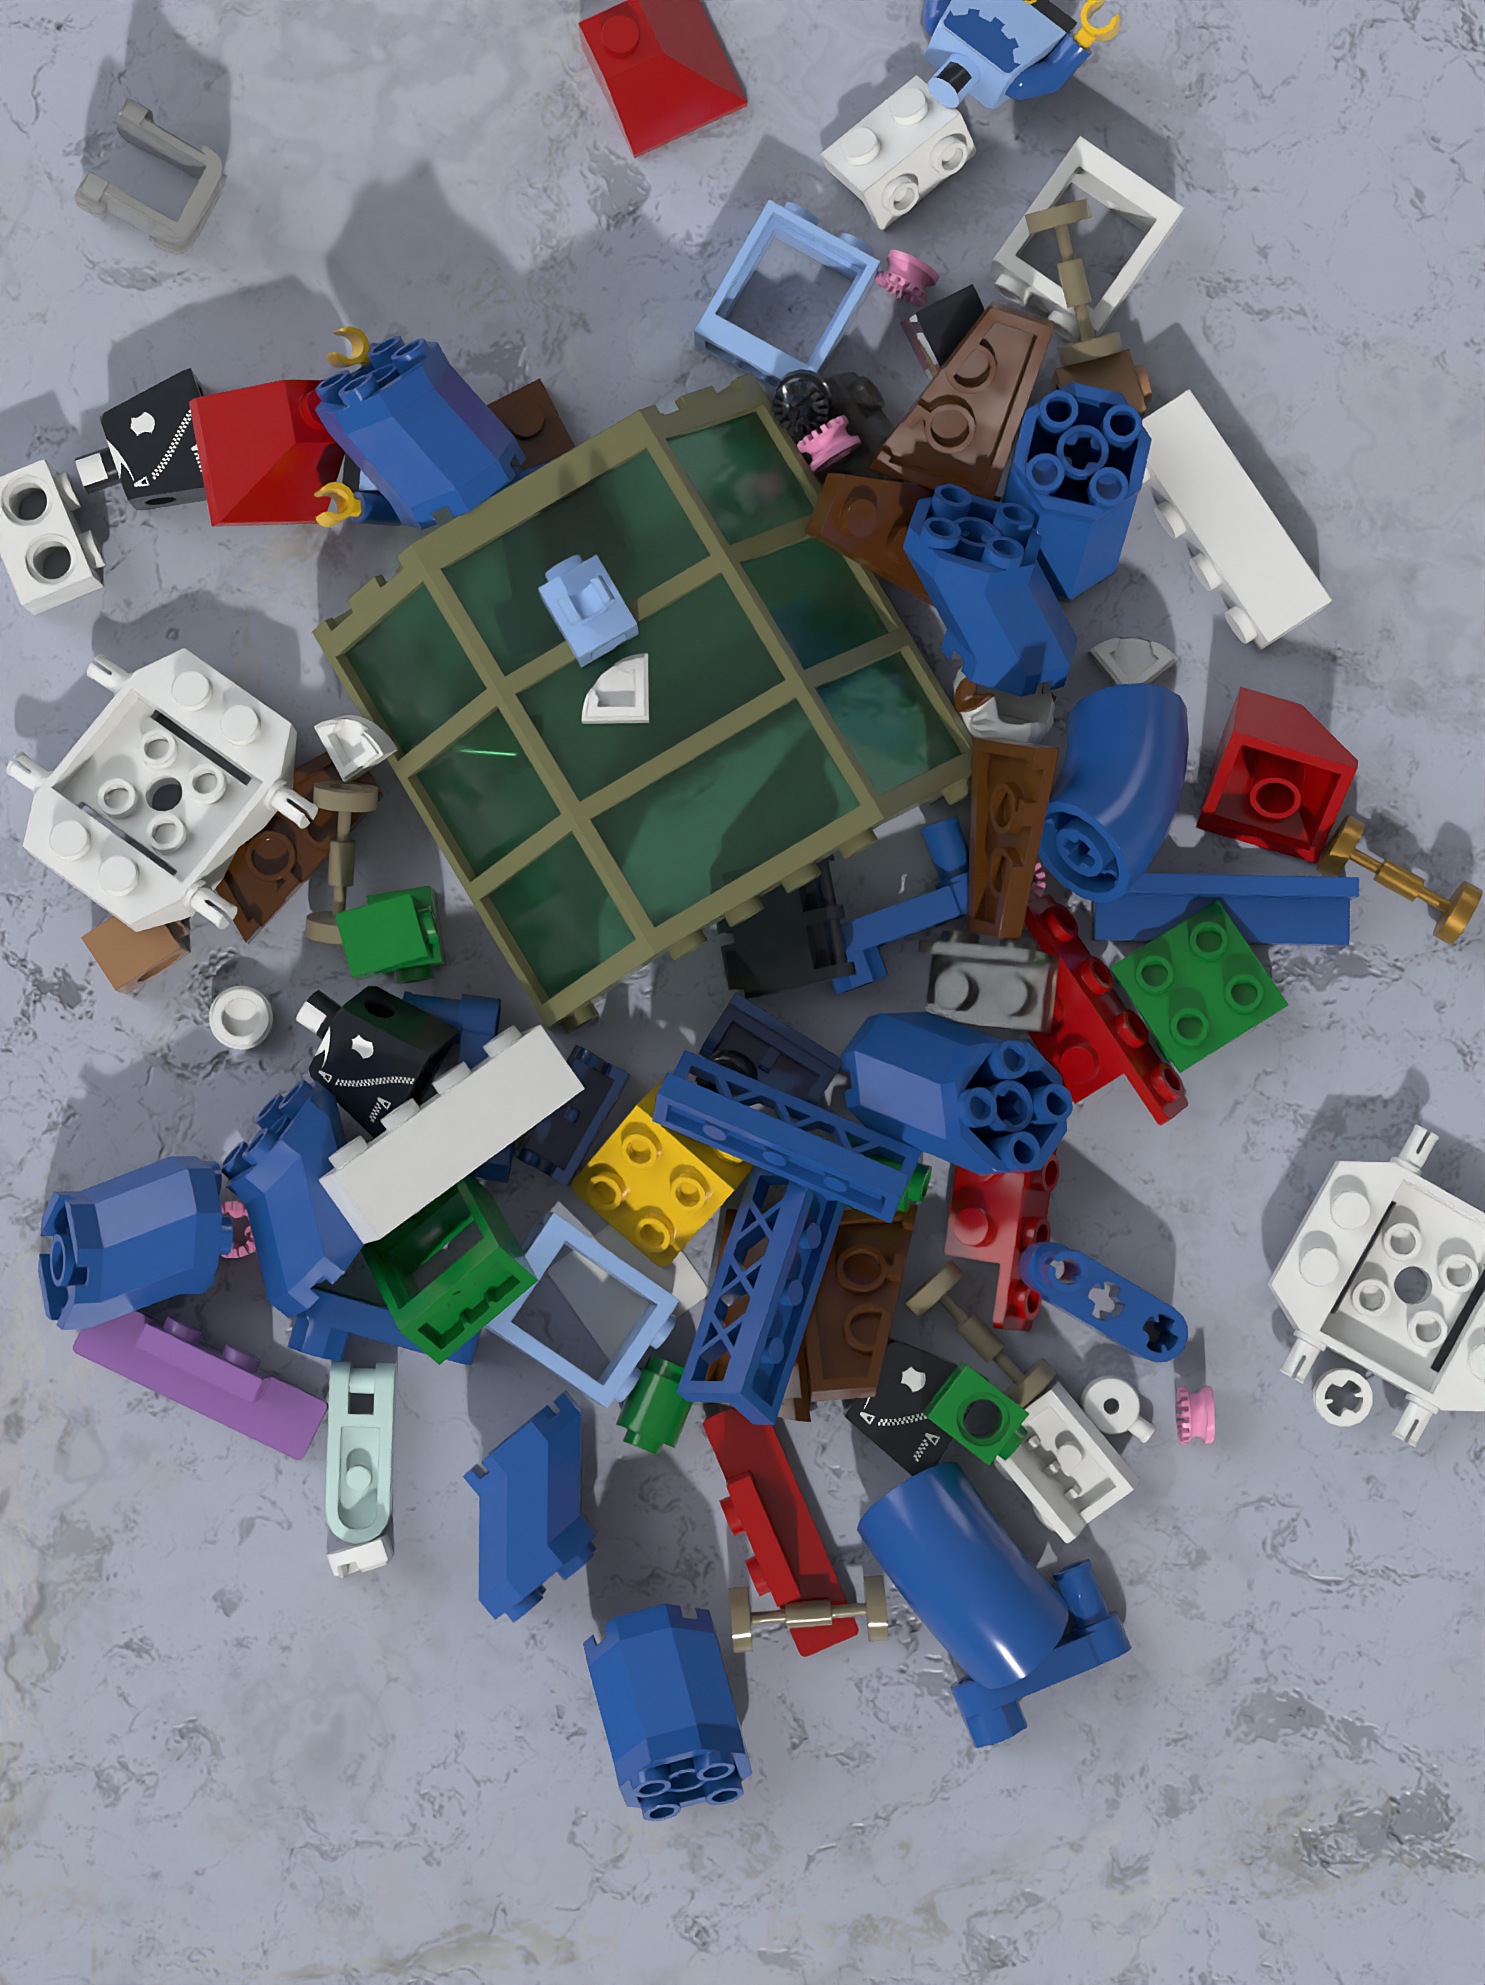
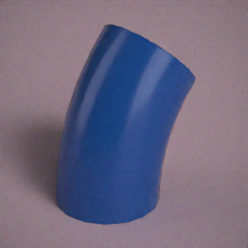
(1115, 789)
(965, 1575)

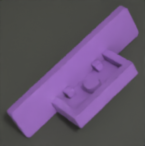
(205, 1379)

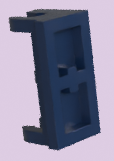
(779, 1052)
(566, 1135)

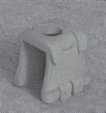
(102, 198)

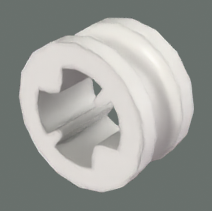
(1345, 1416)

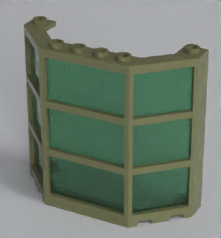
(776, 697)

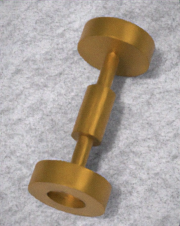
(1455, 911)

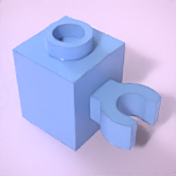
(587, 608)

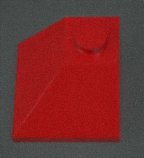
(659, 70)
(265, 454)
(1276, 778)

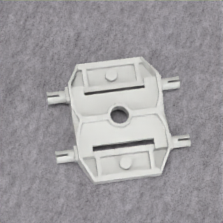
(129, 758)
(1371, 1322)

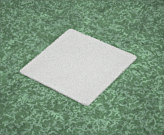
(610, 1307)

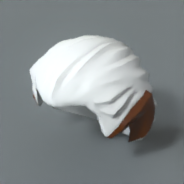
(1001, 714)

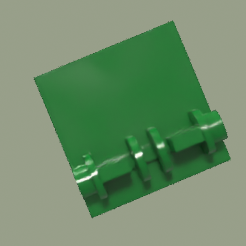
(1198, 987)

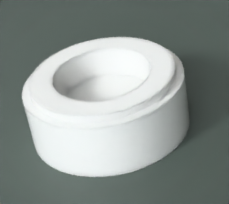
(242, 1017)

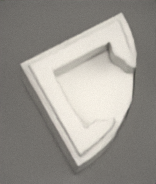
(1132, 660)
(620, 693)
(354, 744)
(361, 1556)

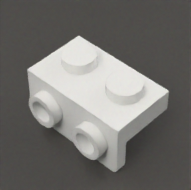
(900, 152)
(1066, 1465)

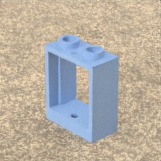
(799, 230)
(650, 1330)

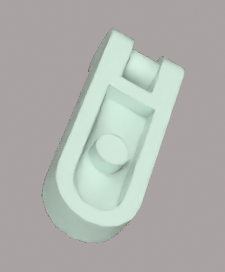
(360, 1451)

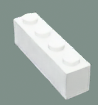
(1227, 526)
(449, 1134)

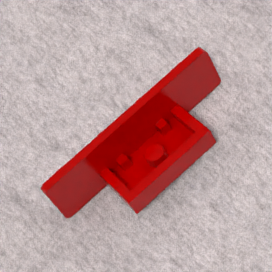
(1091, 1028)
(996, 1222)
(778, 1524)

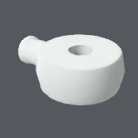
(1125, 1415)

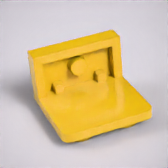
(657, 1183)

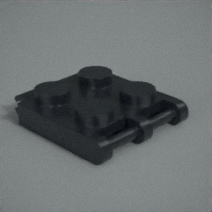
(789, 941)

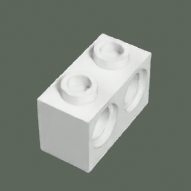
(29, 542)

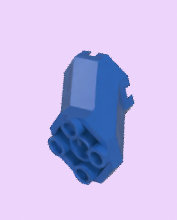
(418, 431)
(1080, 476)
(990, 590)
(956, 1092)
(291, 1216)
(133, 1241)
(532, 1510)
(668, 1711)

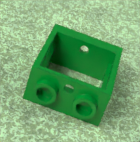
(469, 1290)

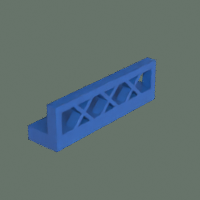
(1261, 907)
(782, 1145)
(780, 1292)

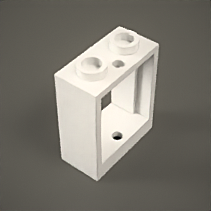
(1119, 191)

